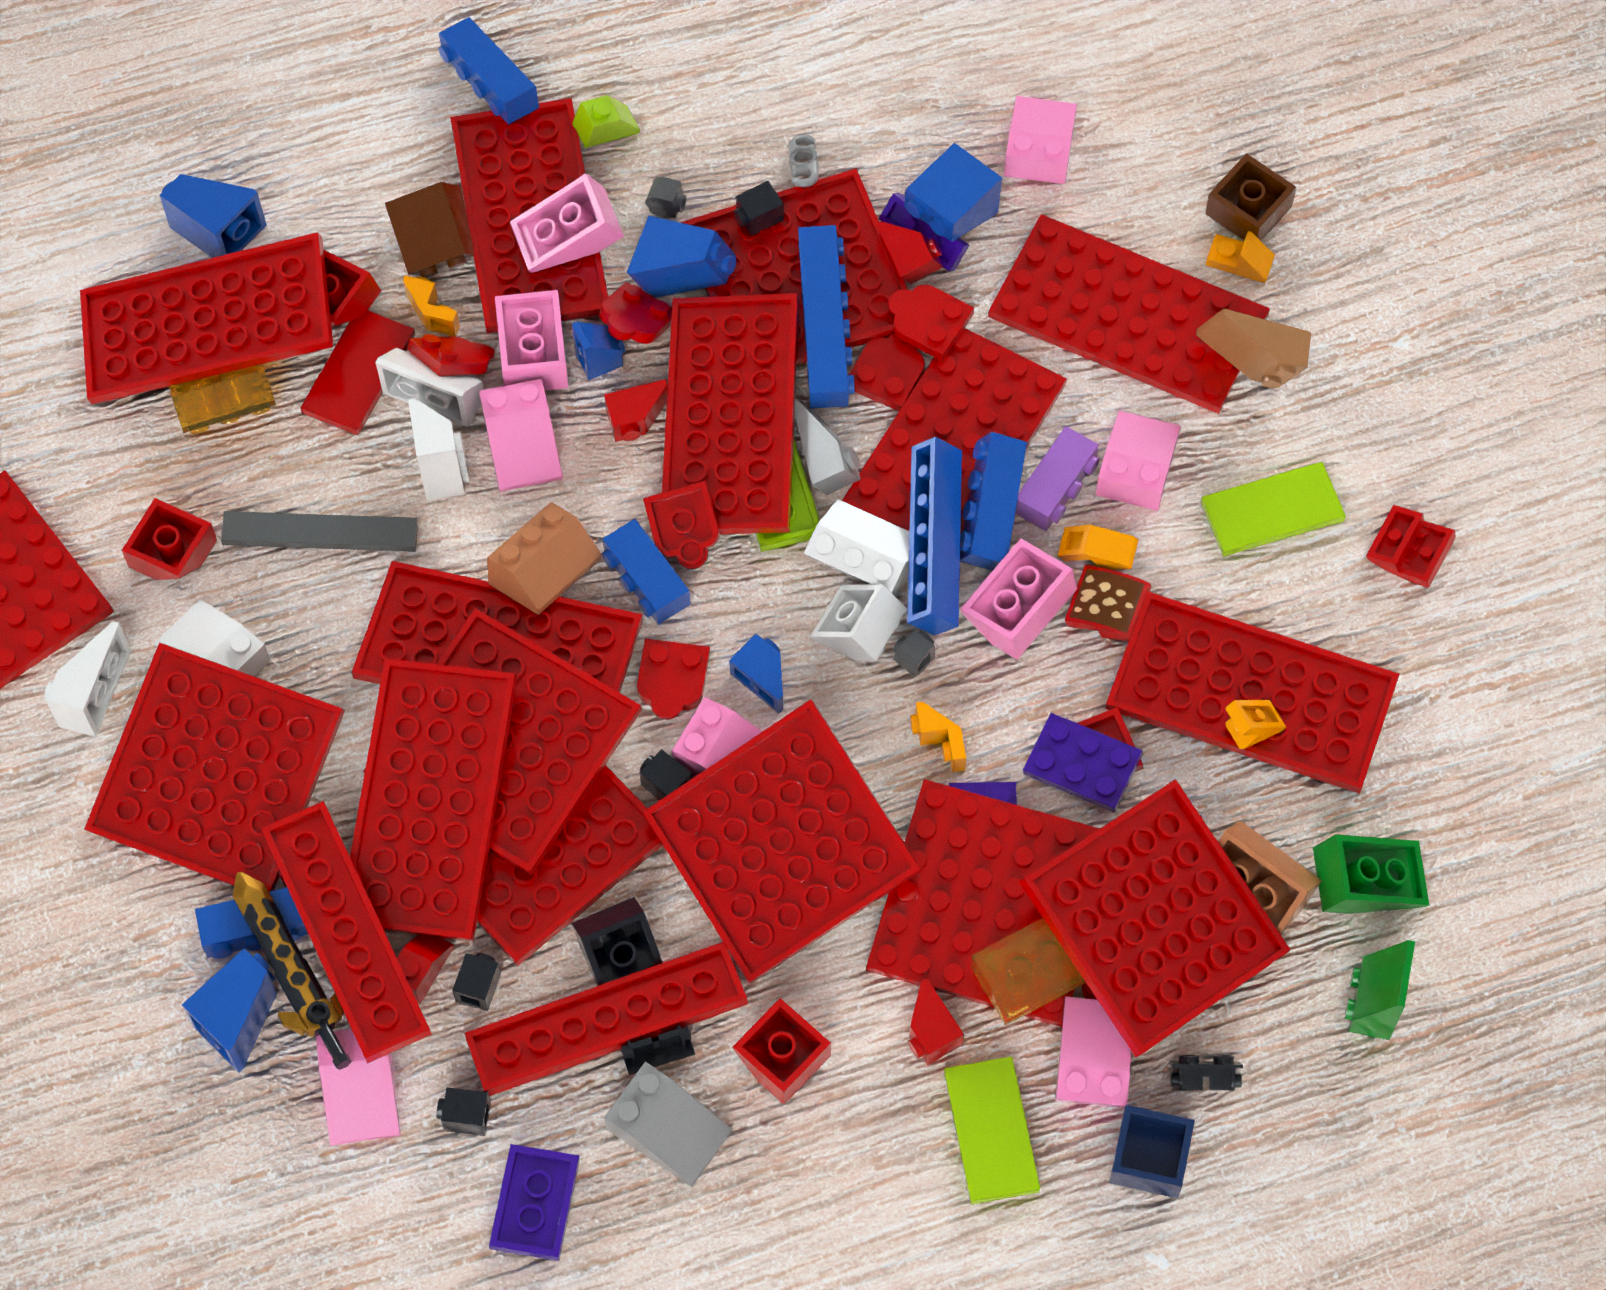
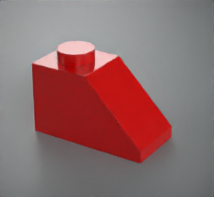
(911, 252)
(635, 409)
(422, 962)
(932, 1026)

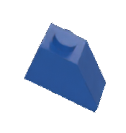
(596, 349)
(759, 669)

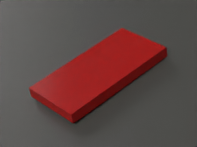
(350, 380)

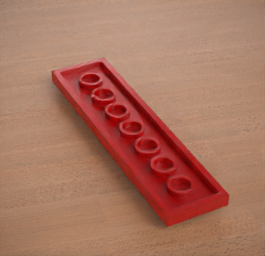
(346, 932)
(605, 1018)

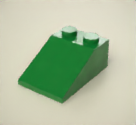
(1370, 874)
(1380, 991)

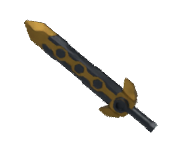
(312, 1008)

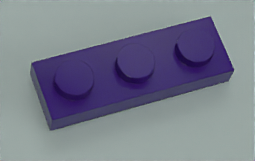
(897, 214)

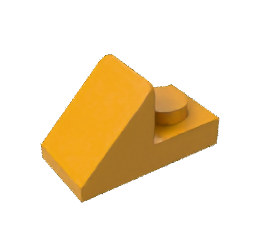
(1246, 258)
(1252, 721)

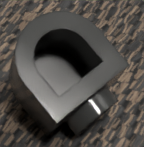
(666, 197)
(914, 652)

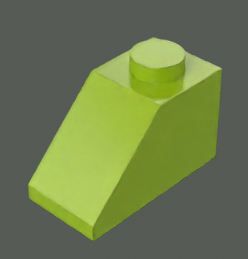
(603, 121)

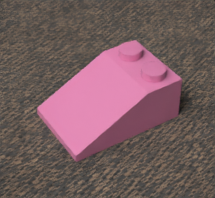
(1040, 140)
(567, 225)
(531, 339)
(520, 435)
(1137, 460)
(711, 736)
(1092, 1057)
(360, 1097)

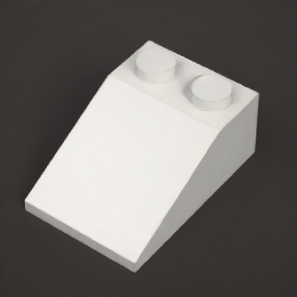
(216, 638)
(88, 681)

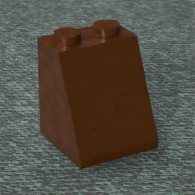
(431, 228)

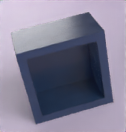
(1152, 1151)

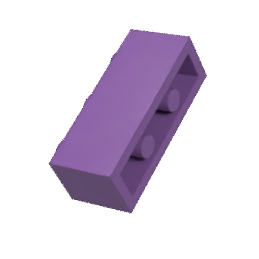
(1057, 479)

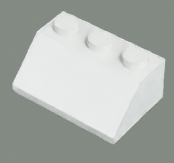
(407, 378)
(437, 452)
(861, 546)

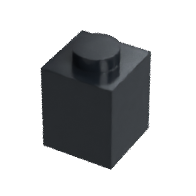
(759, 208)
(662, 774)
(477, 981)
(464, 1111)

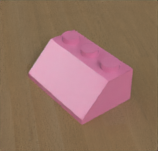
(1019, 598)

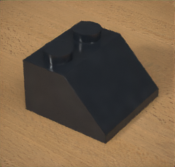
(617, 941)

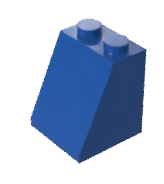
(954, 194)
(213, 214)
(679, 258)
(233, 1007)

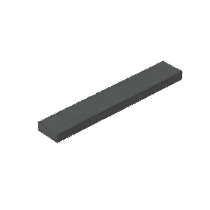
(319, 531)

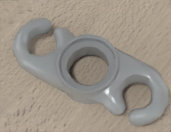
(803, 152)

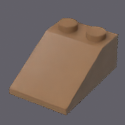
(1257, 346)

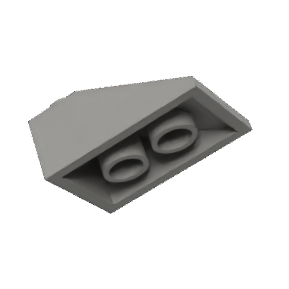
(667, 1124)

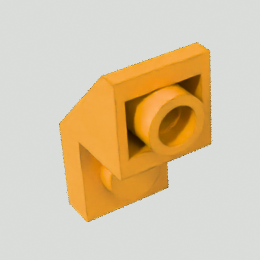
(423, 298)
(1102, 546)
(935, 729)

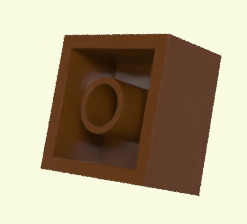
(1250, 199)

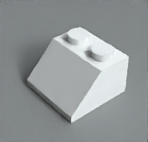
(859, 621)

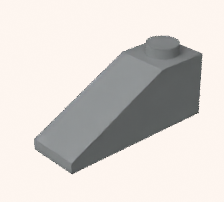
(827, 456)

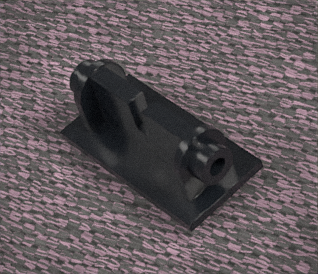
(658, 1050)
(1220, 1073)

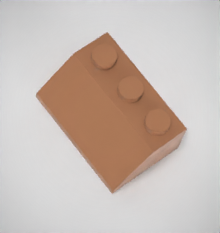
(542, 559)
(1272, 876)

